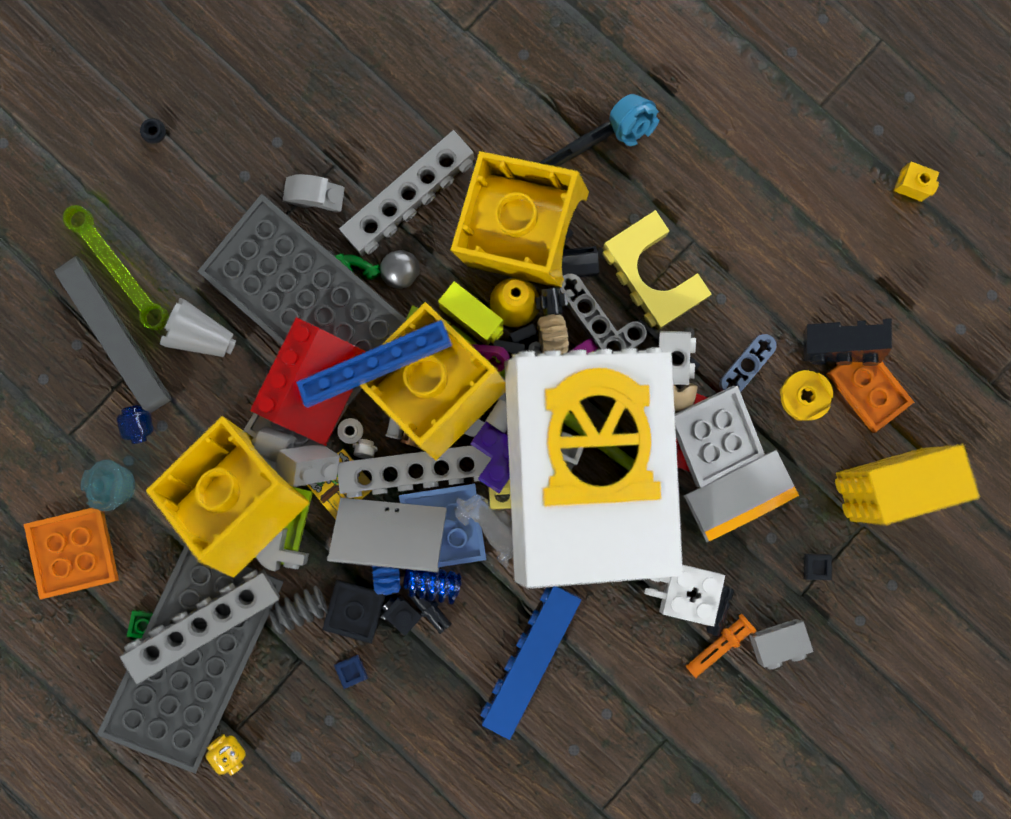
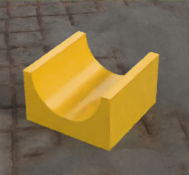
(517, 218)
(438, 394)
(225, 498)

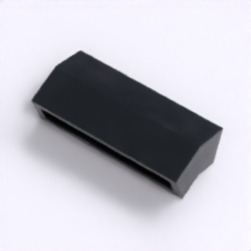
(580, 261)

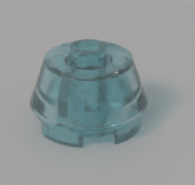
(107, 485)

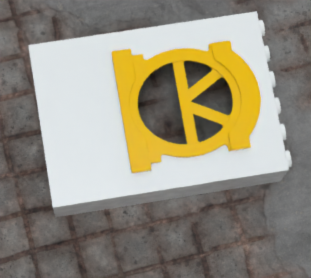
(579, 530)

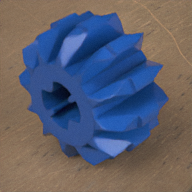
(386, 580)

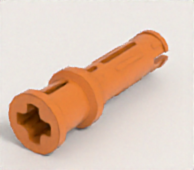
(695, 665)

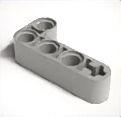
(596, 314)

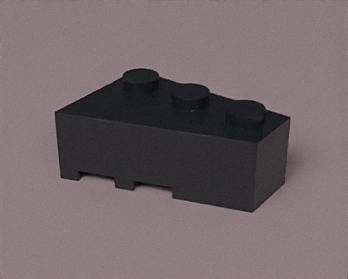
(847, 343)

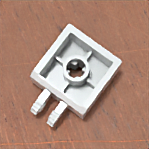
(677, 604)

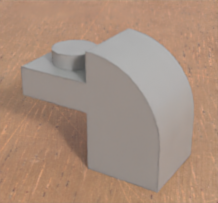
(313, 191)
(275, 553)

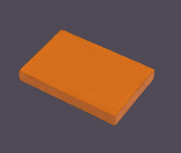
(871, 392)

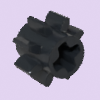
(551, 301)

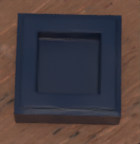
(351, 671)

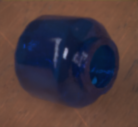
(134, 424)

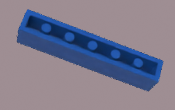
(530, 661)

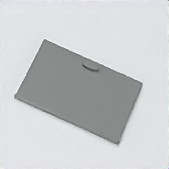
(390, 537)

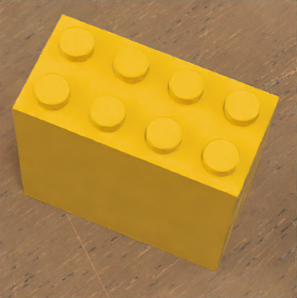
(907, 485)

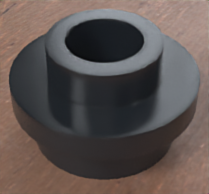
(146, 128)

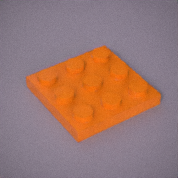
(71, 552)

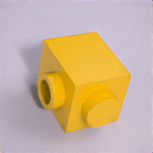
(917, 181)

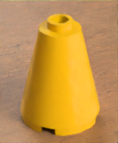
(514, 310)

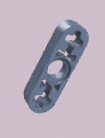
(753, 346)

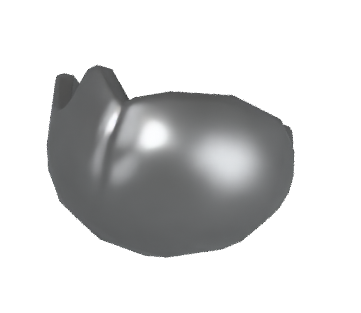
(399, 269)

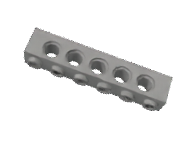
(449, 147)
(349, 471)
(143, 666)

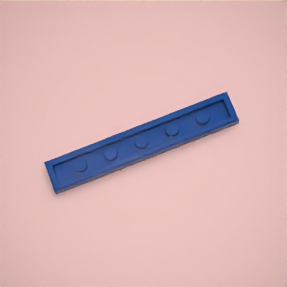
(374, 363)

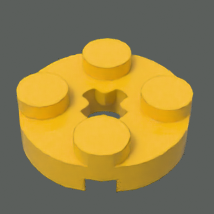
(792, 392)

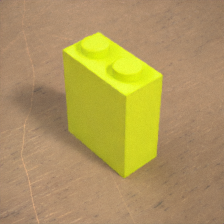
(471, 314)

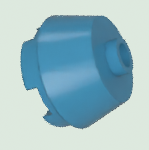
(633, 118)

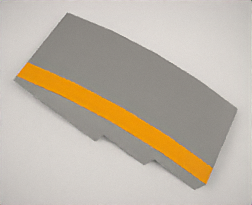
(741, 496)

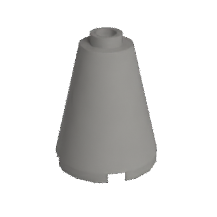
(196, 332)

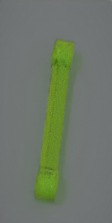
(114, 266)

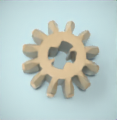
(553, 333)

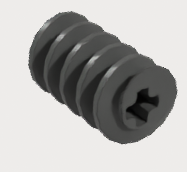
(298, 611)

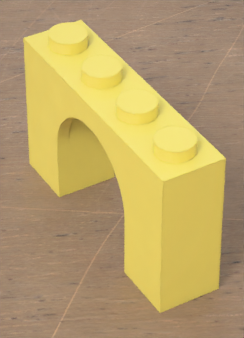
(659, 306)

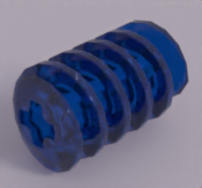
(434, 583)

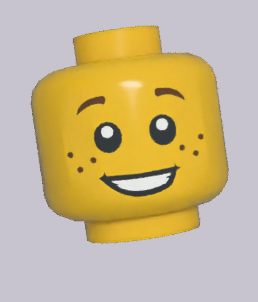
(225, 755)

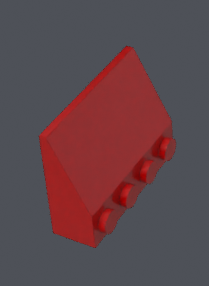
(303, 354)

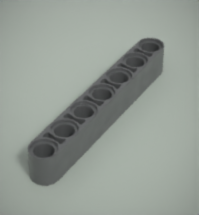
(112, 335)

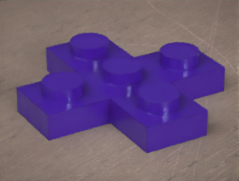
(494, 445)

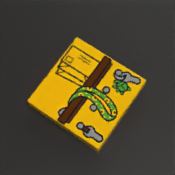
(329, 492)

